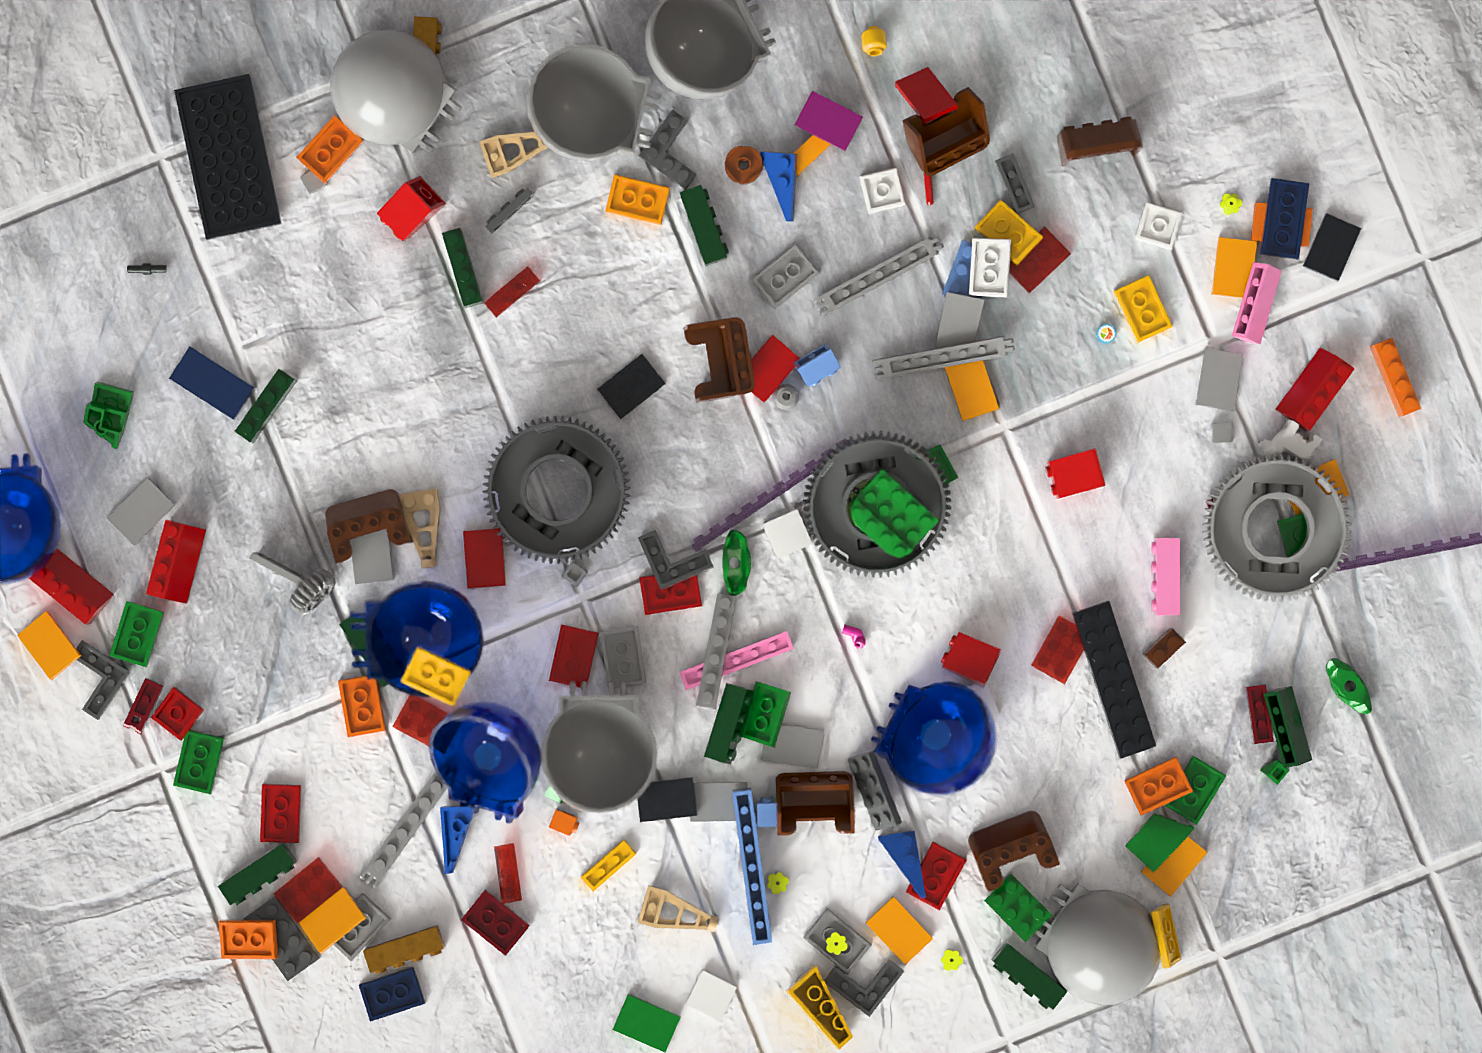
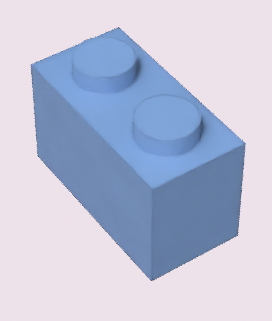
(817, 365)
(767, 812)

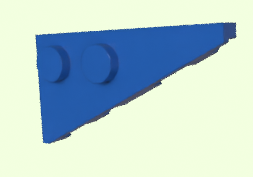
(782, 174)
(454, 825)
(904, 852)

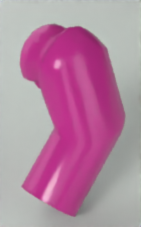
(856, 634)

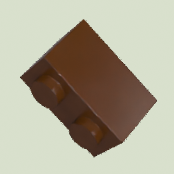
(1164, 648)

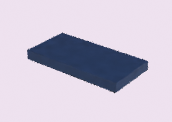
(1284, 218)
(211, 383)

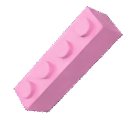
(1256, 303)
(1166, 576)

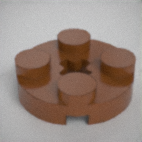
(745, 154)

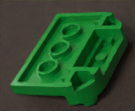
(891, 515)

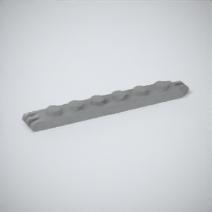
(878, 275)
(943, 357)
(404, 830)

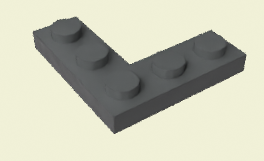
(660, 159)
(671, 574)
(113, 678)
(869, 998)

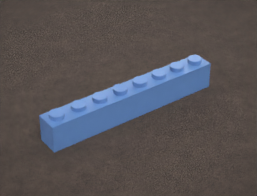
(752, 866)

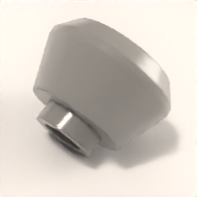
(789, 402)

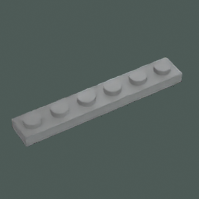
(716, 651)

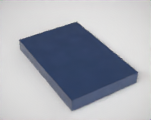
(392, 994)

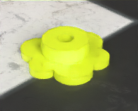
(1226, 199)
(783, 881)
(831, 947)
(957, 960)

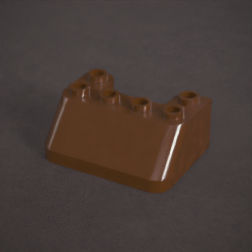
(949, 136)
(1099, 139)
(727, 358)
(364, 517)
(815, 798)
(1009, 842)

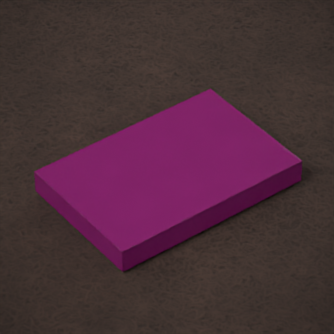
(828, 121)

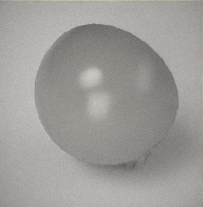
(704, 45)
(391, 89)
(589, 103)
(598, 750)
(1100, 945)

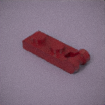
(143, 705)

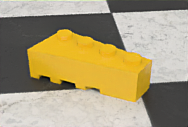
(817, 1003)

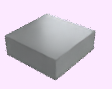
(312, 182)
(1221, 432)
(574, 574)

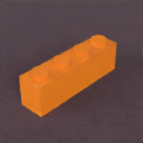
(1395, 377)

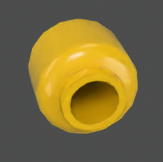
(874, 41)

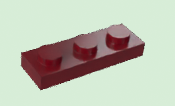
(1259, 715)

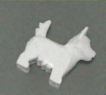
(1291, 442)

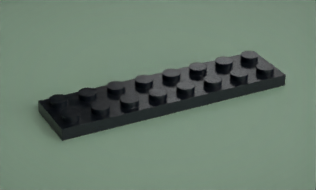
(1114, 679)

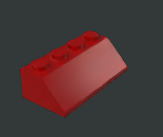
(1314, 389)
(176, 561)
(72, 587)

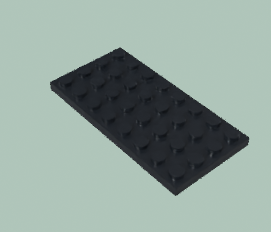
(227, 157)

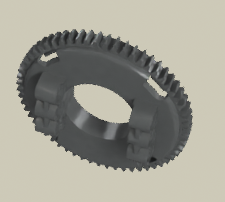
(862, 461)
(531, 529)

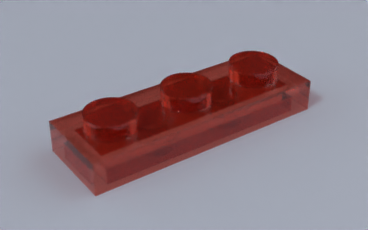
(512, 292)
(507, 873)

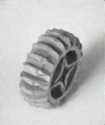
(312, 591)

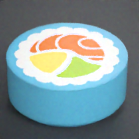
(1106, 333)

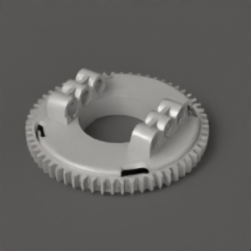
(1279, 481)

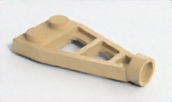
(495, 157)
(422, 501)
(652, 907)

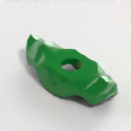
(737, 547)
(1339, 674)

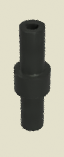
(146, 268)

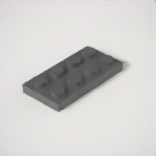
(874, 790)
(293, 948)

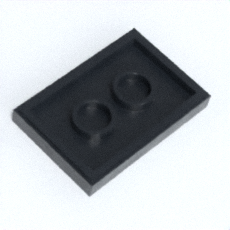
(1331, 247)
(631, 386)
(668, 800)

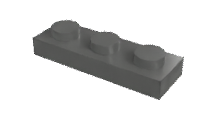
(1014, 183)
(508, 210)

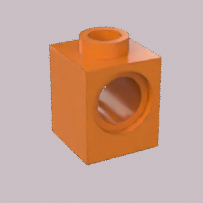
(564, 822)

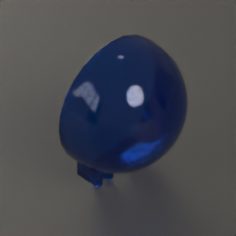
(27, 522)
(415, 616)
(938, 738)
(486, 758)

